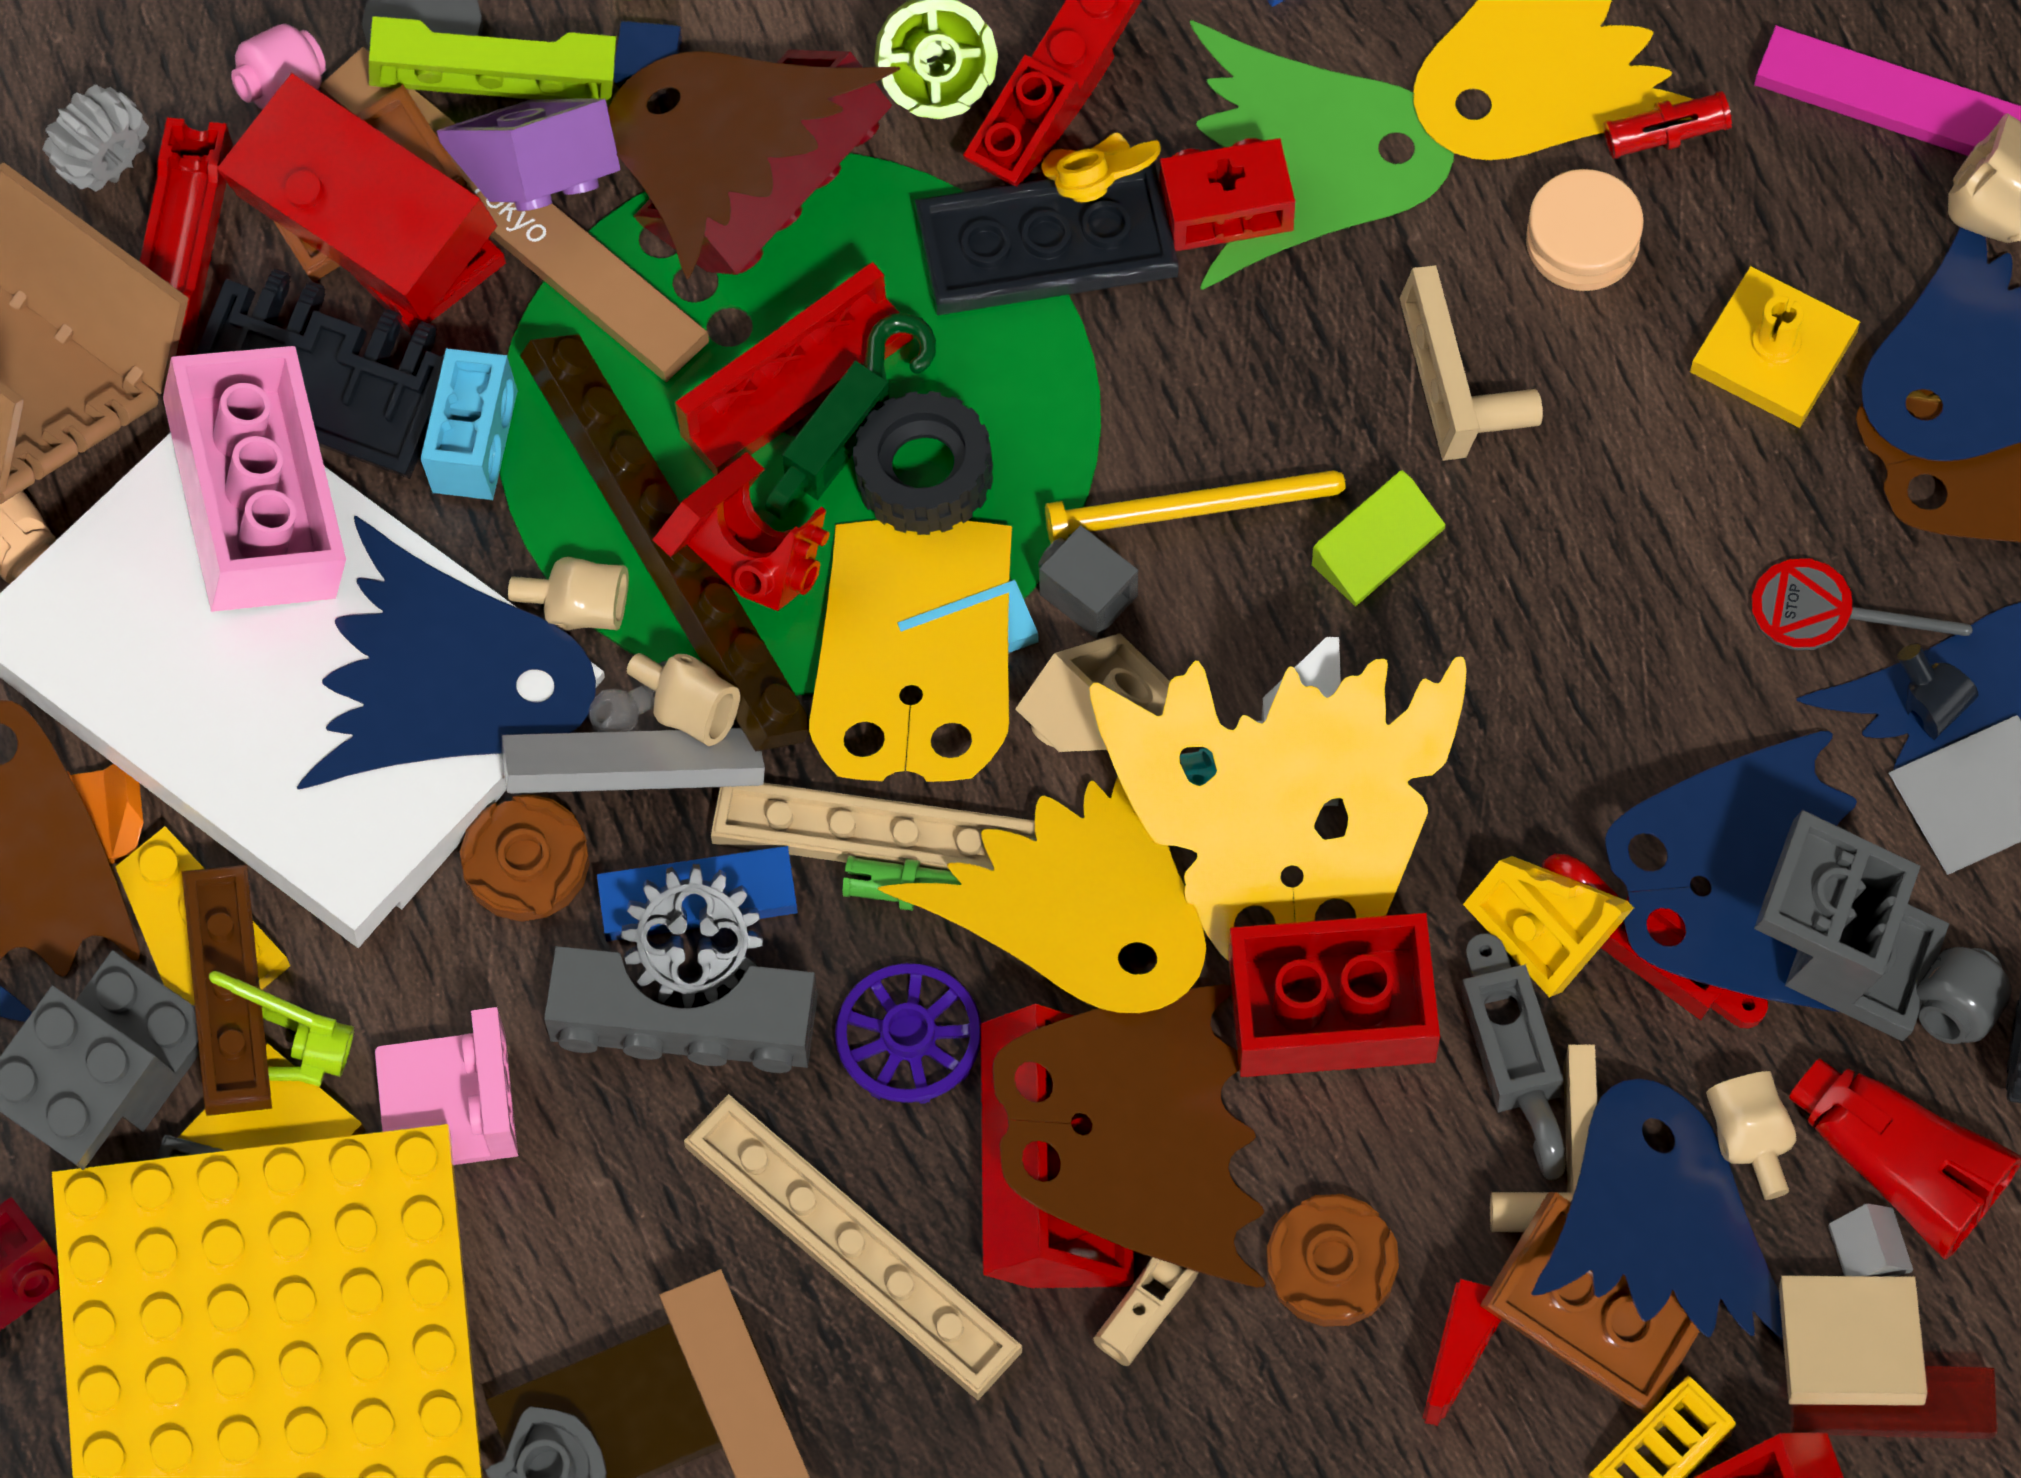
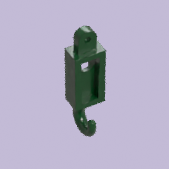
(831, 432)

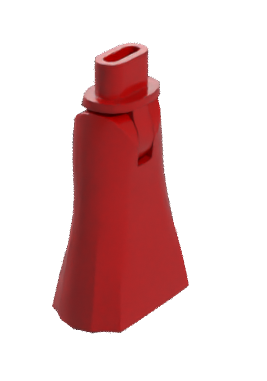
(1919, 1161)

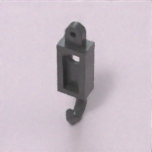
(1515, 1055)

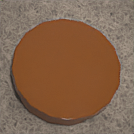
(524, 858)
(1332, 1260)

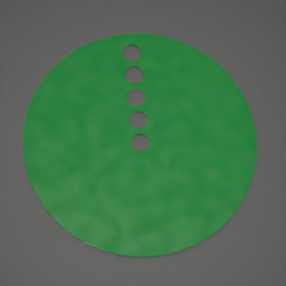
(1013, 364)

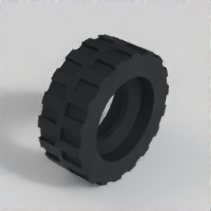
(916, 418)

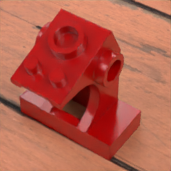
(738, 545)

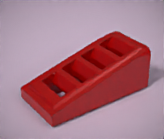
(1462, 1344)

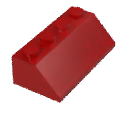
(1019, 1238)

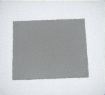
(1967, 795)

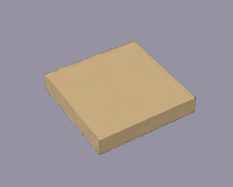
(1852, 1340)

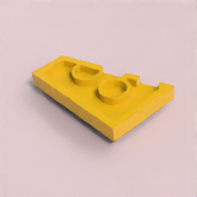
(157, 897)

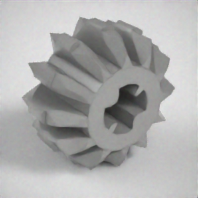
(95, 137)

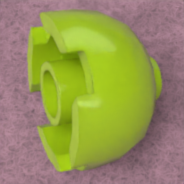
(960, 64)

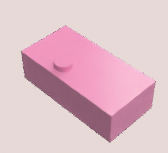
(253, 478)

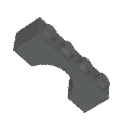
(759, 1021)

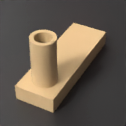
(1453, 410)
(1516, 1209)

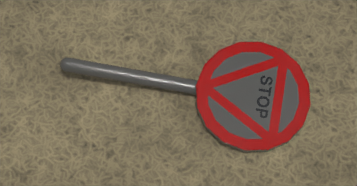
(1810, 605)

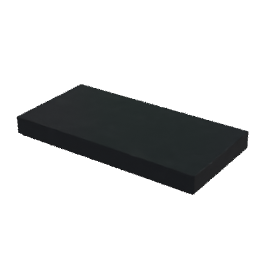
(1038, 245)

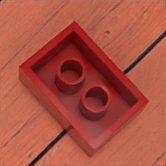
(1333, 995)

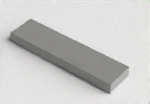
(627, 761)

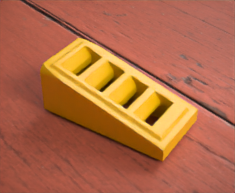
(1701, 1407)

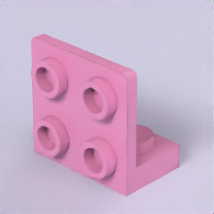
(455, 1084)

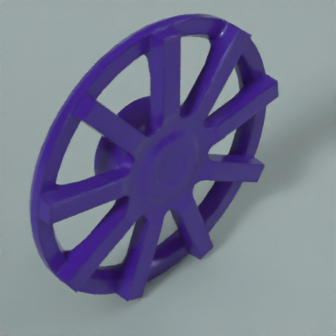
(908, 1034)

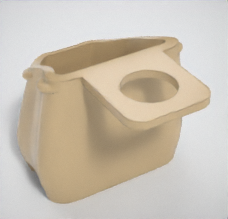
(1989, 185)

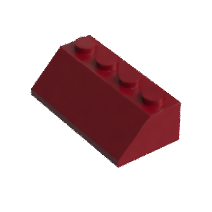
(756, 219)

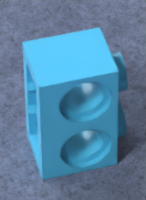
(469, 424)

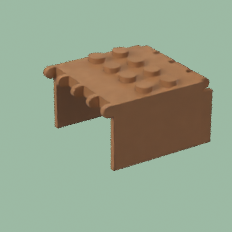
(78, 335)

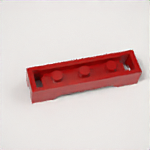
(186, 213)

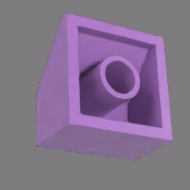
(535, 150)

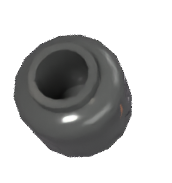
(1963, 995)

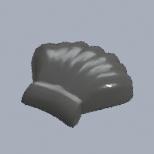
(550, 1447)

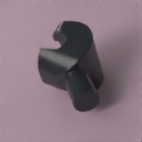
(1936, 691)

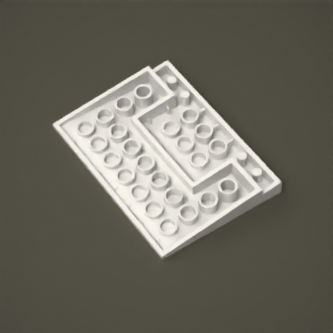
(232, 703)

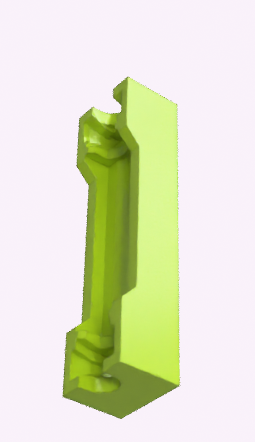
(424, 60)

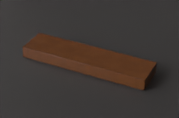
(227, 1025)

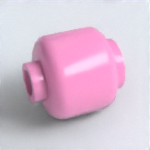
(271, 57)

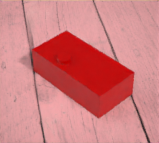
(357, 197)

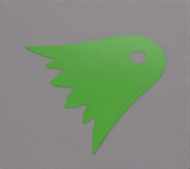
(1329, 143)

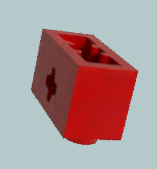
(1254, 206)

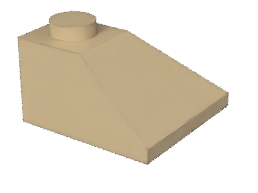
(1060, 699)

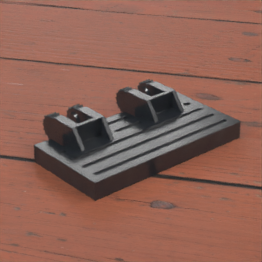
(353, 400)

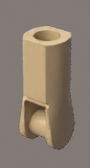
(1141, 1312)

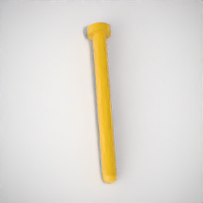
(1193, 503)

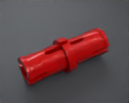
(1707, 115)

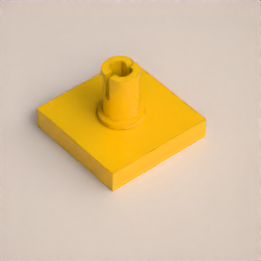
(1775, 347)

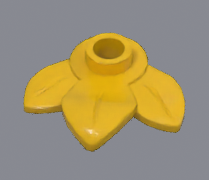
(1089, 172)

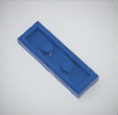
(762, 872)

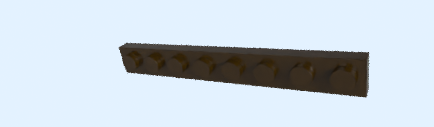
(642, 505)

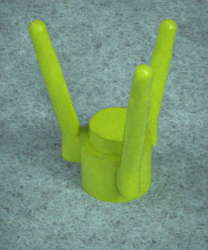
(318, 1039)

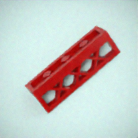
(785, 372)

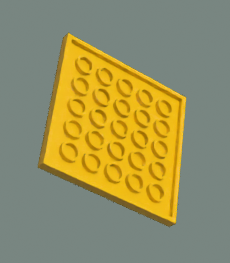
(269, 1313)

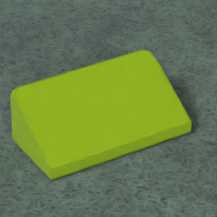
(1377, 538)

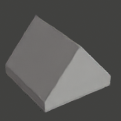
(1870, 1242)

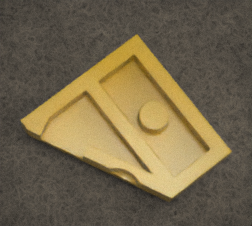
(1545, 919)

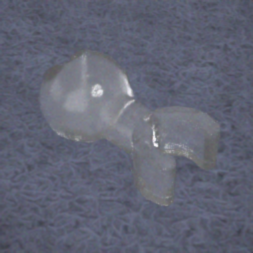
(620, 708)

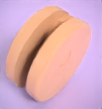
(1584, 229)

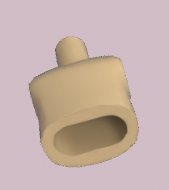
(577, 594)
(688, 696)
(1754, 1127)

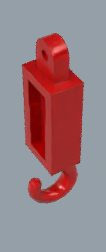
(1668, 930)

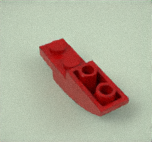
(1049, 88)

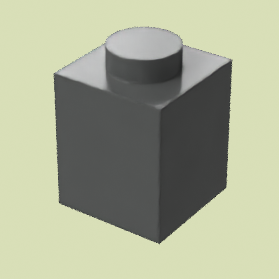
(1087, 581)

